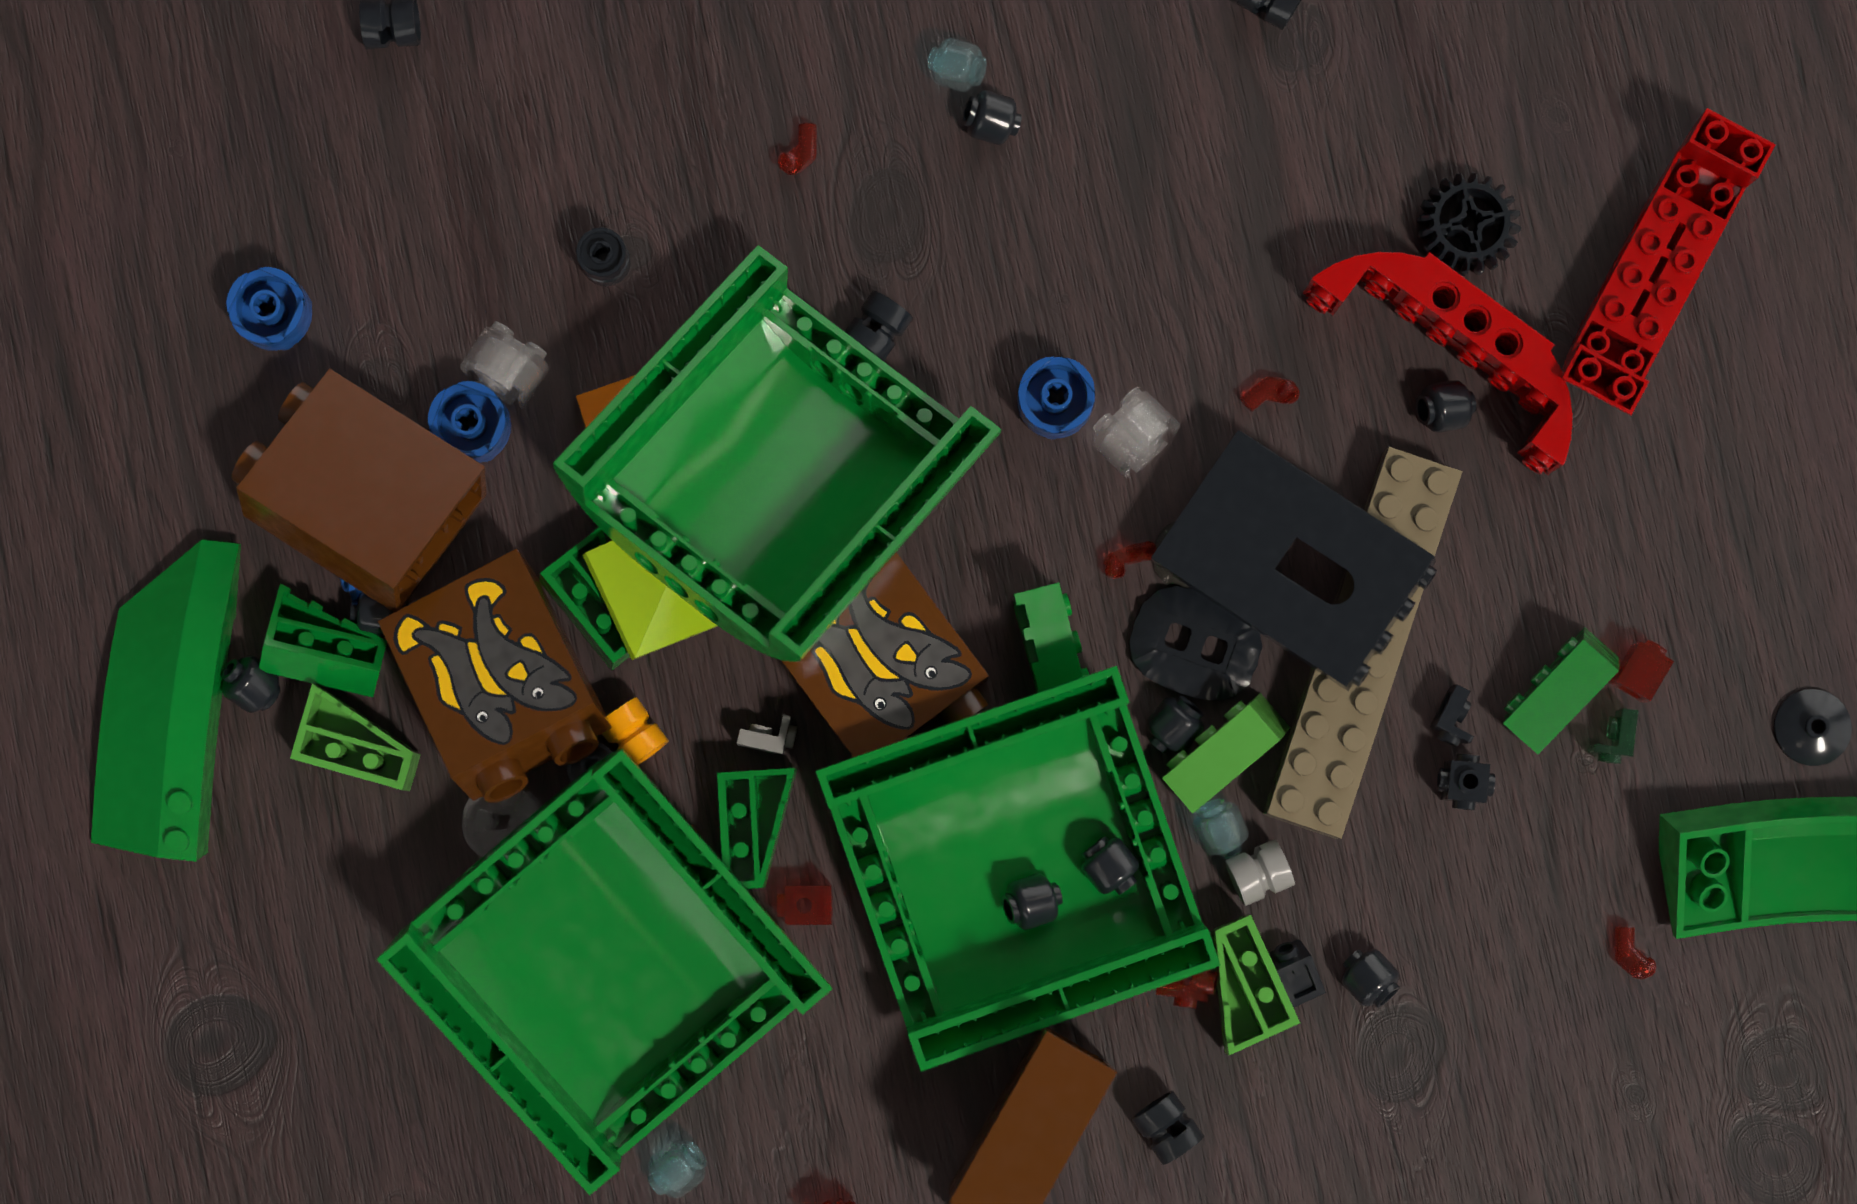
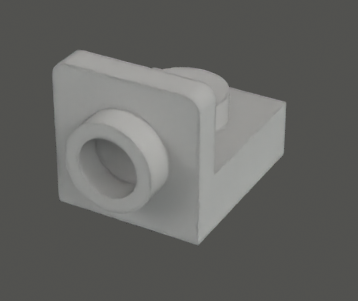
(761, 737)

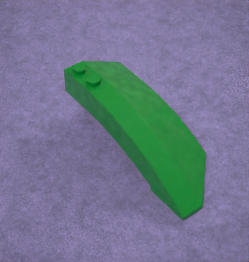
(166, 707)
(1759, 864)

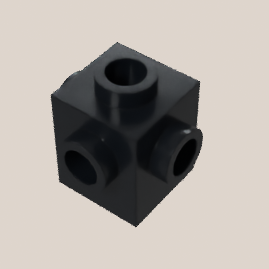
(1451, 782)

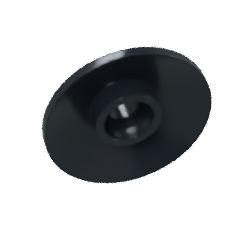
(1794, 730)

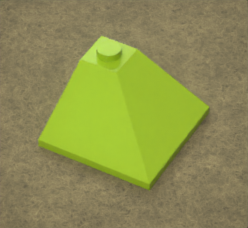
(640, 604)

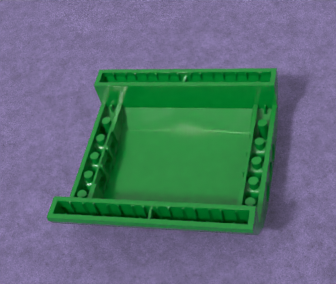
(767, 462)
(993, 799)
(600, 967)

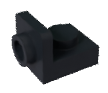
(1453, 709)
(1297, 972)

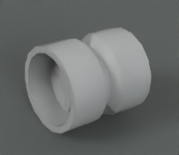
(1259, 872)

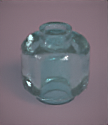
(957, 65)
(1220, 828)
(677, 1169)

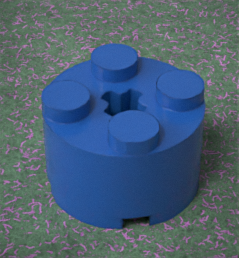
(271, 330)
(1057, 375)
(461, 403)

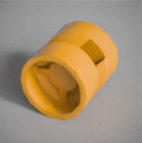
(633, 732)

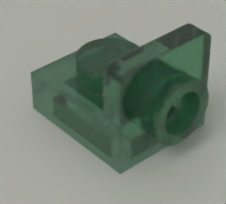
(1622, 731)

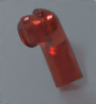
(803, 154)
(1271, 389)
(1131, 554)
(1629, 957)

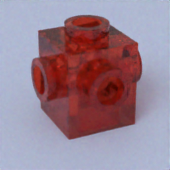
(1187, 996)

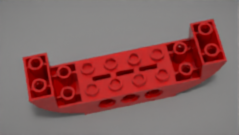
(1663, 259)
(1525, 370)

